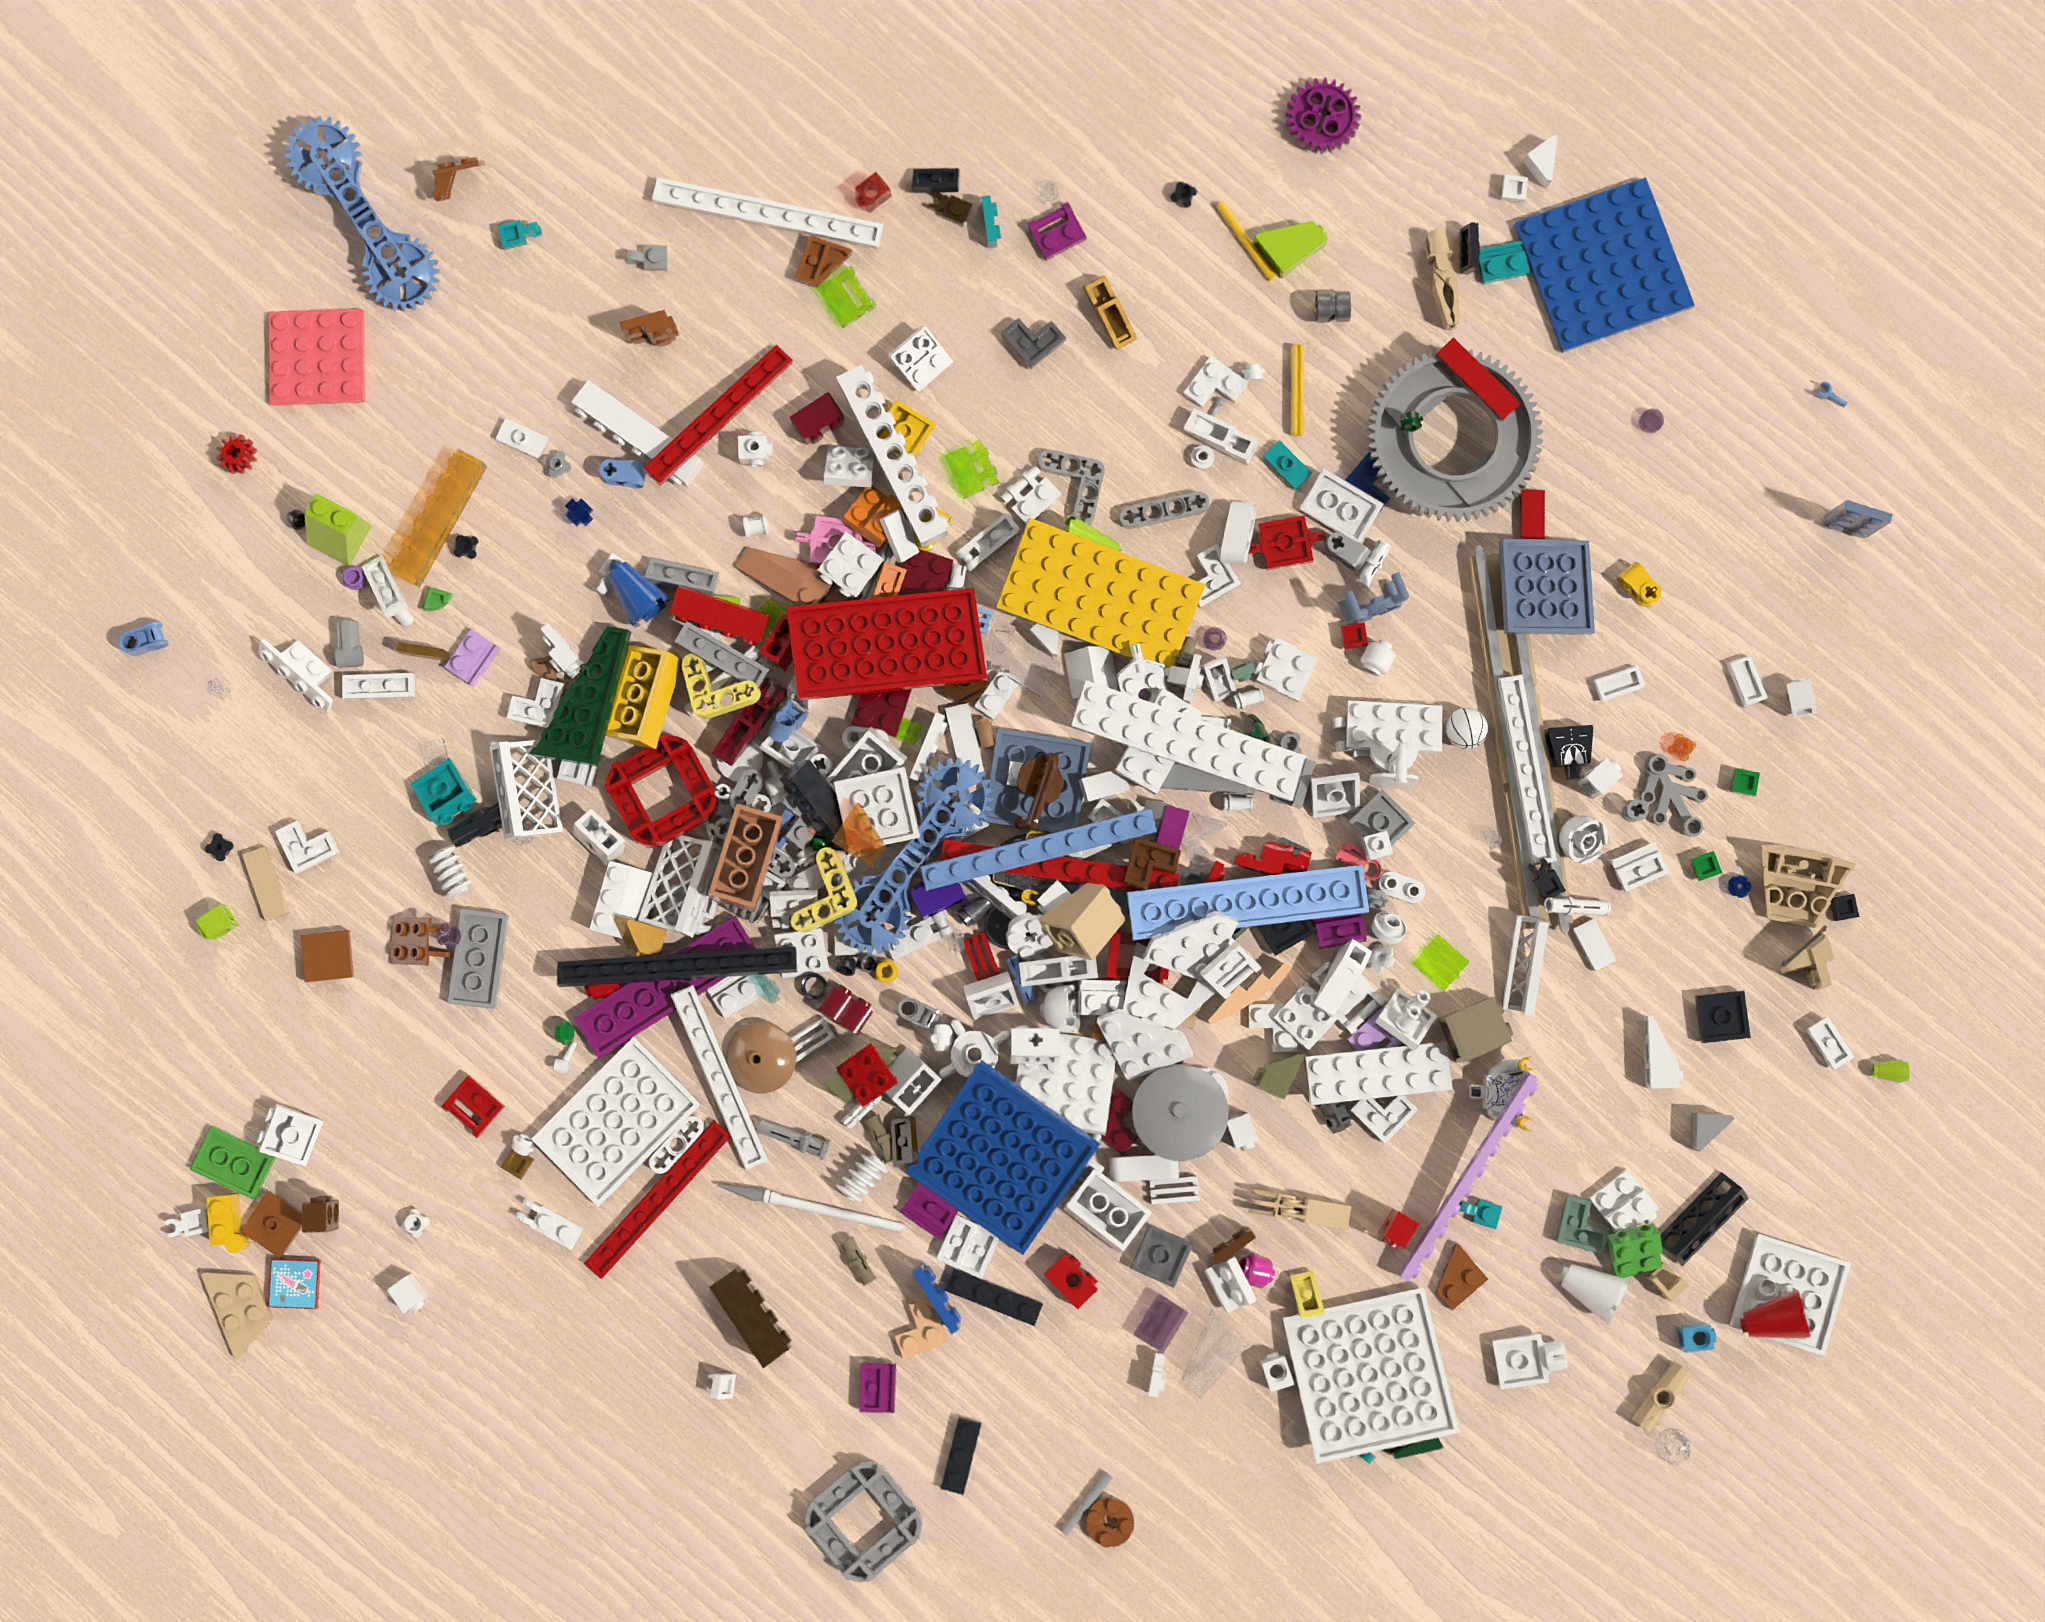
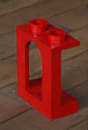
(1112, 971)

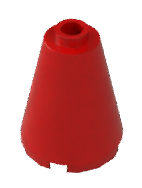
(1777, 1318)

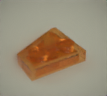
(860, 837)

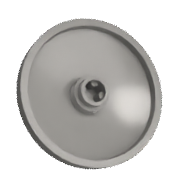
(1180, 1112)

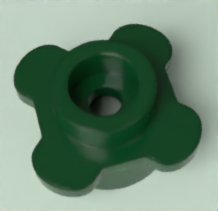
(1410, 421)

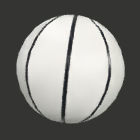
(1466, 728)

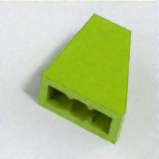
(1290, 245)

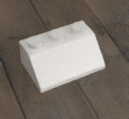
(621, 896)
(1107, 1210)

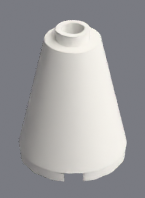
(1595, 1289)

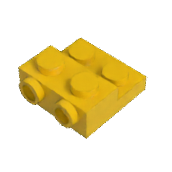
(913, 426)

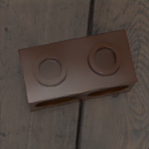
(320, 1215)

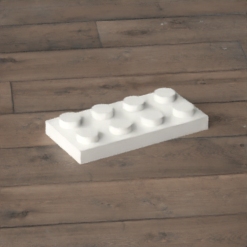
(1147, 769)

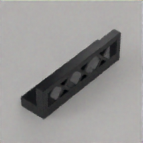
(1709, 1222)

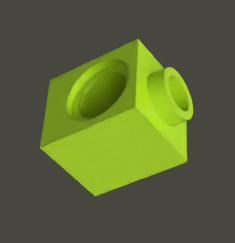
(216, 922)

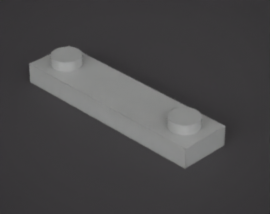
(720, 654)

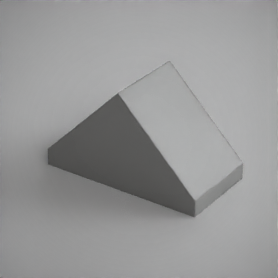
(1706, 1127)

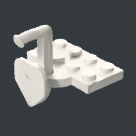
(1395, 732)

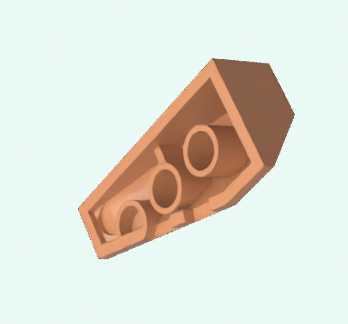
(787, 577)

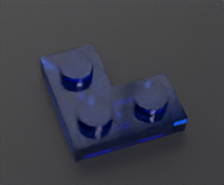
(1363, 478)

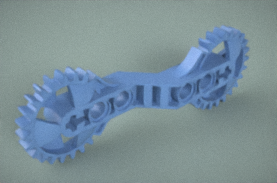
(361, 212)
(916, 854)

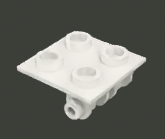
(810, 951)
(1303, 1018)

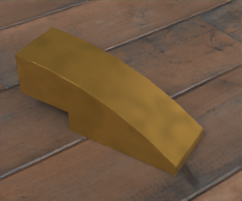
(1110, 312)

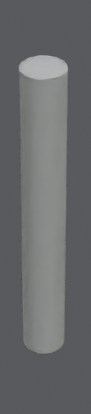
(1086, 1503)

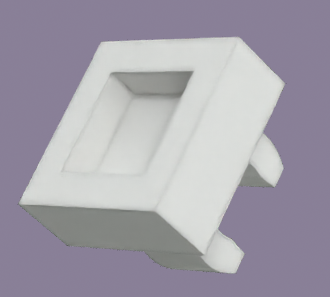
(722, 1385)

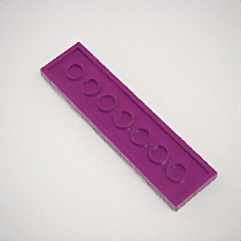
(646, 1003)

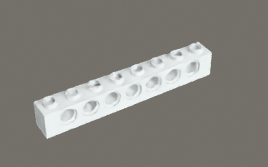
(859, 379)

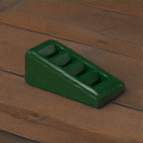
(1416, 1448)

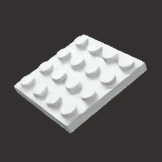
(1078, 1085)
(1783, 1267)

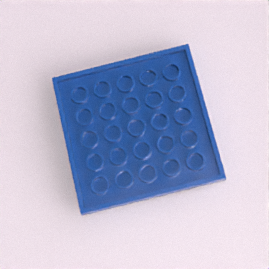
(1604, 265)
(1002, 1157)

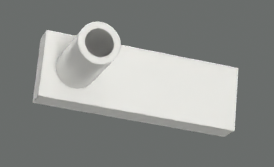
(387, 590)

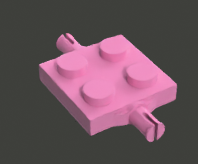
(826, 536)

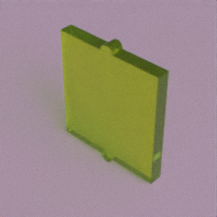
(1441, 962)

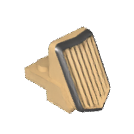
(1815, 955)

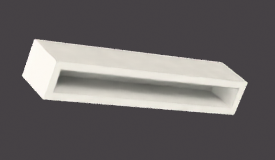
(629, 429)

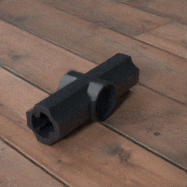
(477, 825)

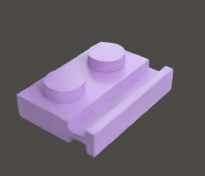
(472, 658)

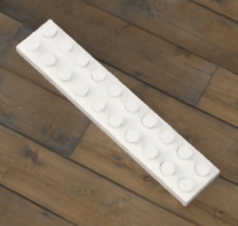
(1188, 741)

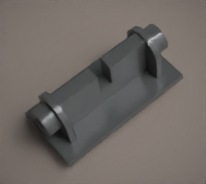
(1335, 1118)

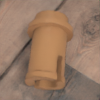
(985, 733)

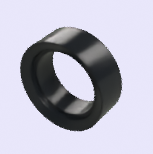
(803, 986)

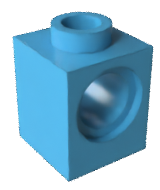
(1686, 1334)

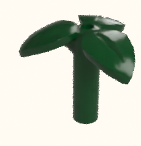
(1258, 729)

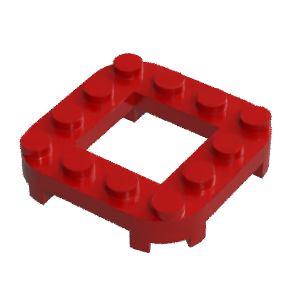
(644, 763)

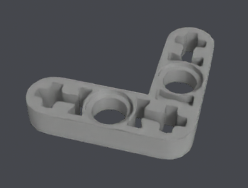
(1086, 480)

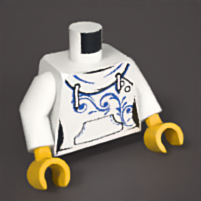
(1499, 1087)

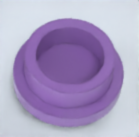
(354, 578)

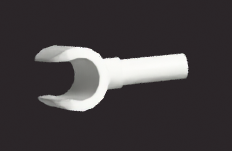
(563, 1065)

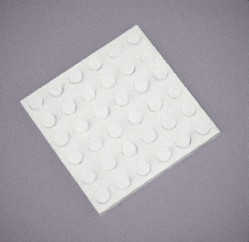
(1370, 1376)

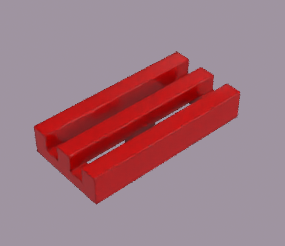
(974, 939)

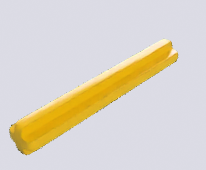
(1297, 390)

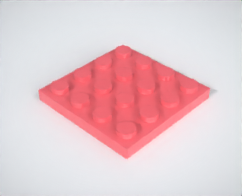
(317, 357)

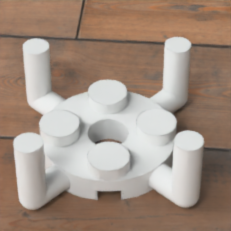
(969, 1040)

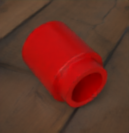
(600, 991)

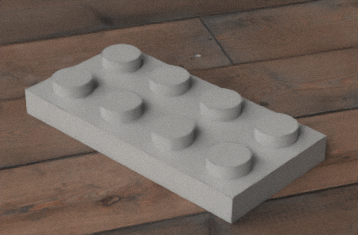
(478, 959)

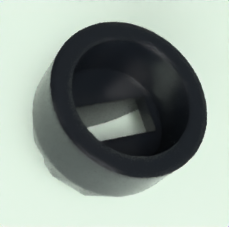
(299, 516)
(846, 966)
(868, 968)

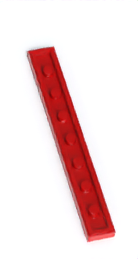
(717, 415)
(657, 1199)

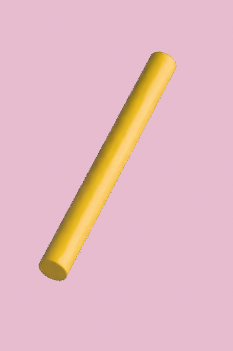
(1246, 241)

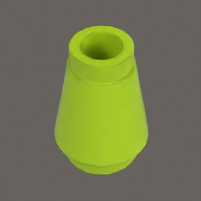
(1892, 1071)

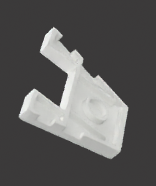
(1156, 1002)

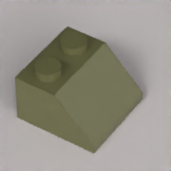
(1278, 1075)

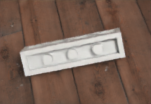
(1534, 964)

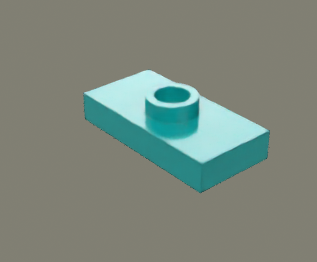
(1287, 465)

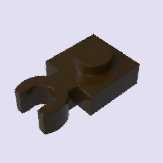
(954, 210)

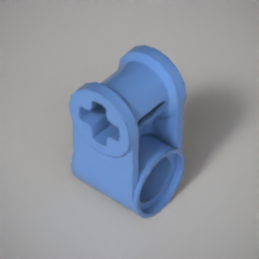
(626, 473)
(148, 639)
(787, 722)

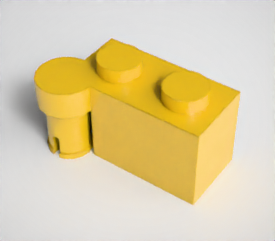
(225, 1223)

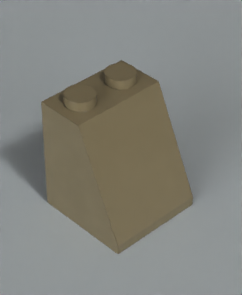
(1476, 1029)

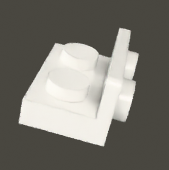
(1230, 1285)

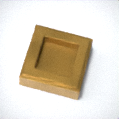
(517, 1164)

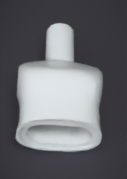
(773, 785)
(943, 1037)

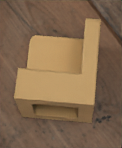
(1667, 1282)

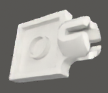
(1527, 1360)

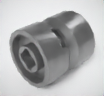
(1333, 306)

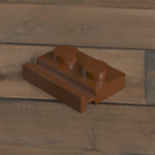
(1225, 1250)

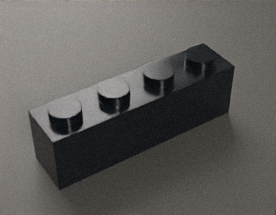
(814, 798)

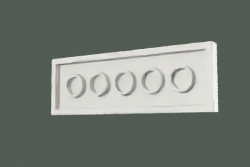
(1377, 1073)

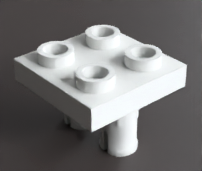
(1407, 1017)

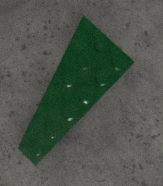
(585, 710)

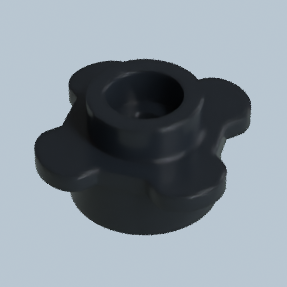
(1182, 187)
(461, 541)
(226, 847)

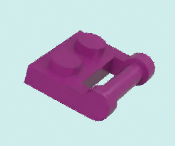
(1059, 238)

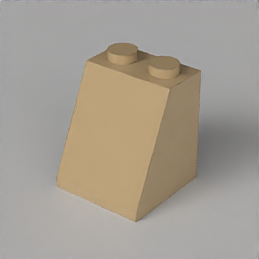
(1083, 921)

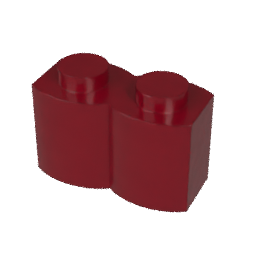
(845, 1009)

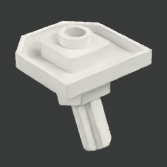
(1186, 677)

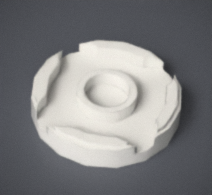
(750, 759)

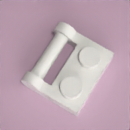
(1226, 966)
(1356, 994)

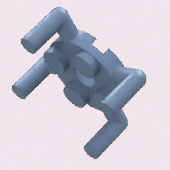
(1378, 606)

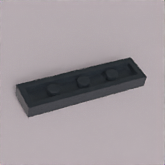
(994, 1297)

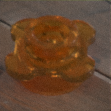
(1675, 747)

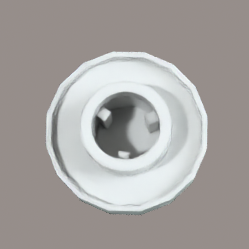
(1389, 927)

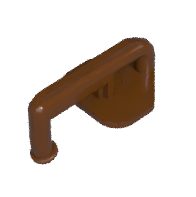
(1043, 782)

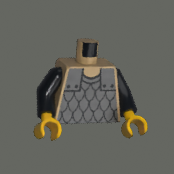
(1016, 885)

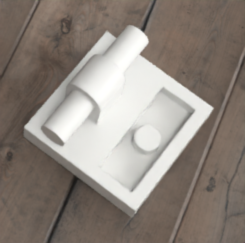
(920, 358)

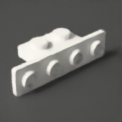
(301, 669)

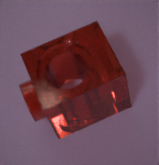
(875, 183)

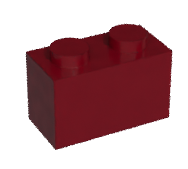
(818, 419)

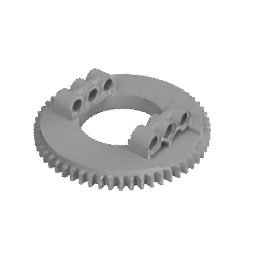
(1486, 483)

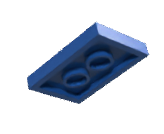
(938, 1297)

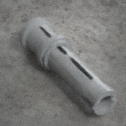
(804, 1142)

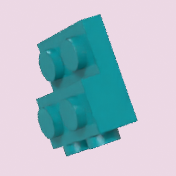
(443, 792)

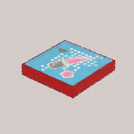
(294, 1283)

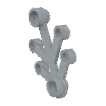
(1671, 792)

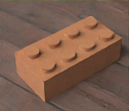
(745, 857)

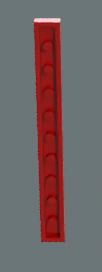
(1067, 869)

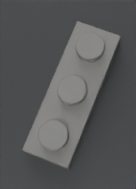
(675, 575)

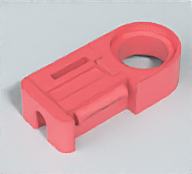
(1353, 856)

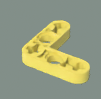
(706, 694)
(833, 900)

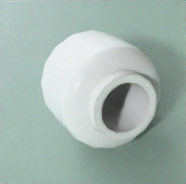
(1378, 657)

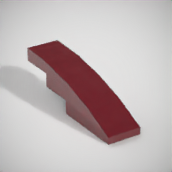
(749, 723)

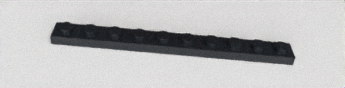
(677, 967)

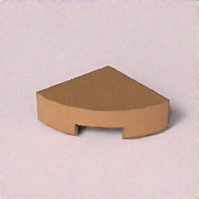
(544, 668)

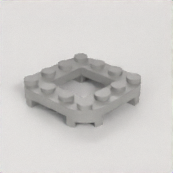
(837, 1546)

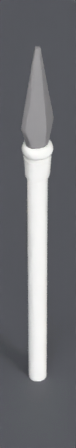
(756, 1194)

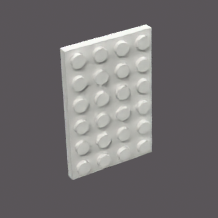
(616, 1121)

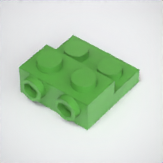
(1635, 1250)

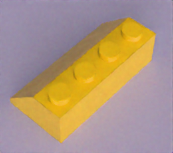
(643, 696)

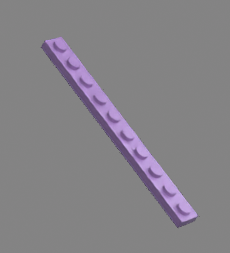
(1464, 1184)

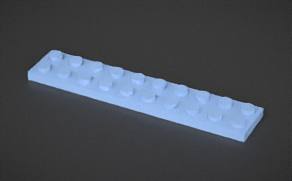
(1251, 900)

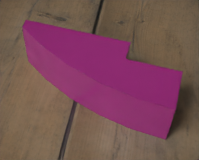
(1171, 827)

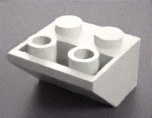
(914, 1081)

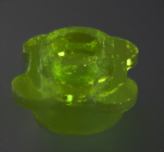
(909, 737)

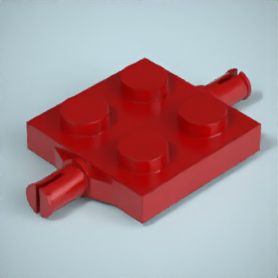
(1286, 542)

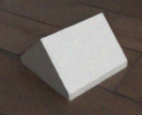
(1090, 664)
(794, 749)
(1335, 795)
(991, 995)

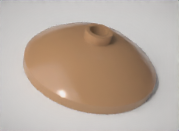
(776, 1055)

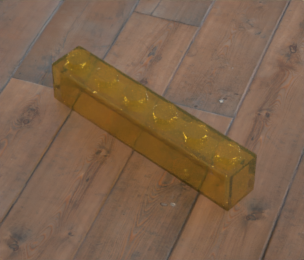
(437, 518)

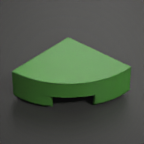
(436, 599)

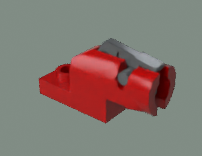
(1276, 857)

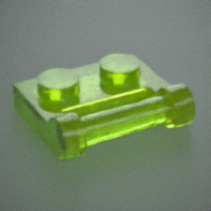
(839, 300)

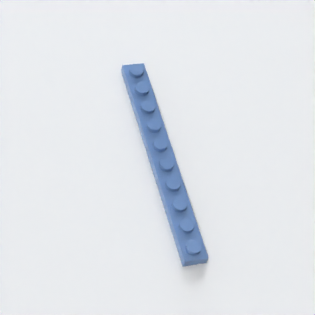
(1038, 849)

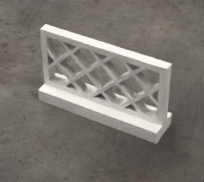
(508, 795)
(696, 892)

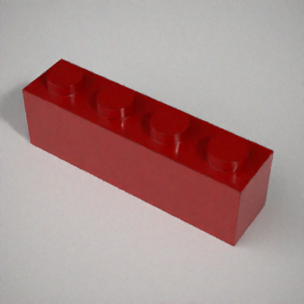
(719, 614)

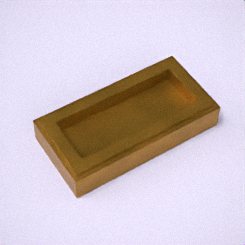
(422, 651)

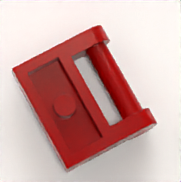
(478, 1100)

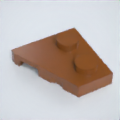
(820, 261)
(1459, 1278)

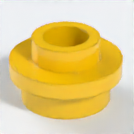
(878, 971)

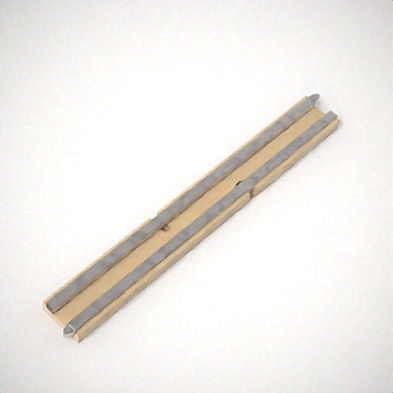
(1506, 657)

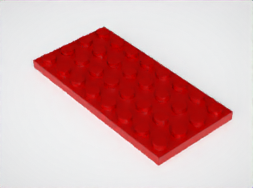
(886, 644)

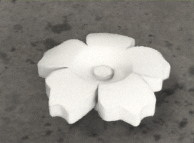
(1381, 957)

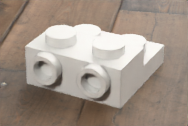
(850, 565)
(563, 656)
(1285, 669)
(289, 1134)
(1624, 1203)

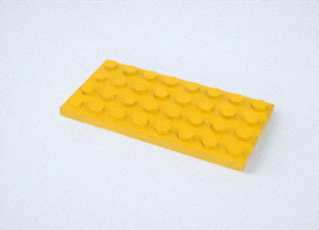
(1099, 594)

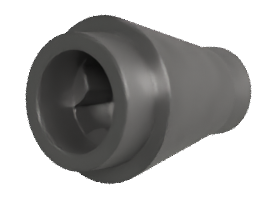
(973, 911)

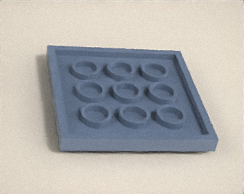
(1546, 586)
(1012, 803)

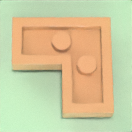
(928, 1333)

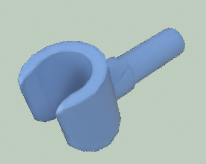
(1829, 394)

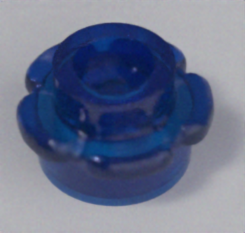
(1733, 886)

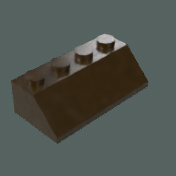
(751, 1316)

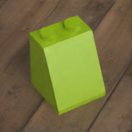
(334, 529)

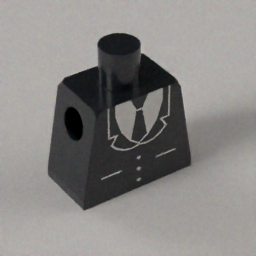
(1570, 748)

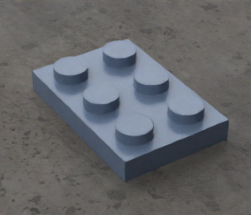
(1857, 519)

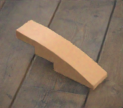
(1241, 998)

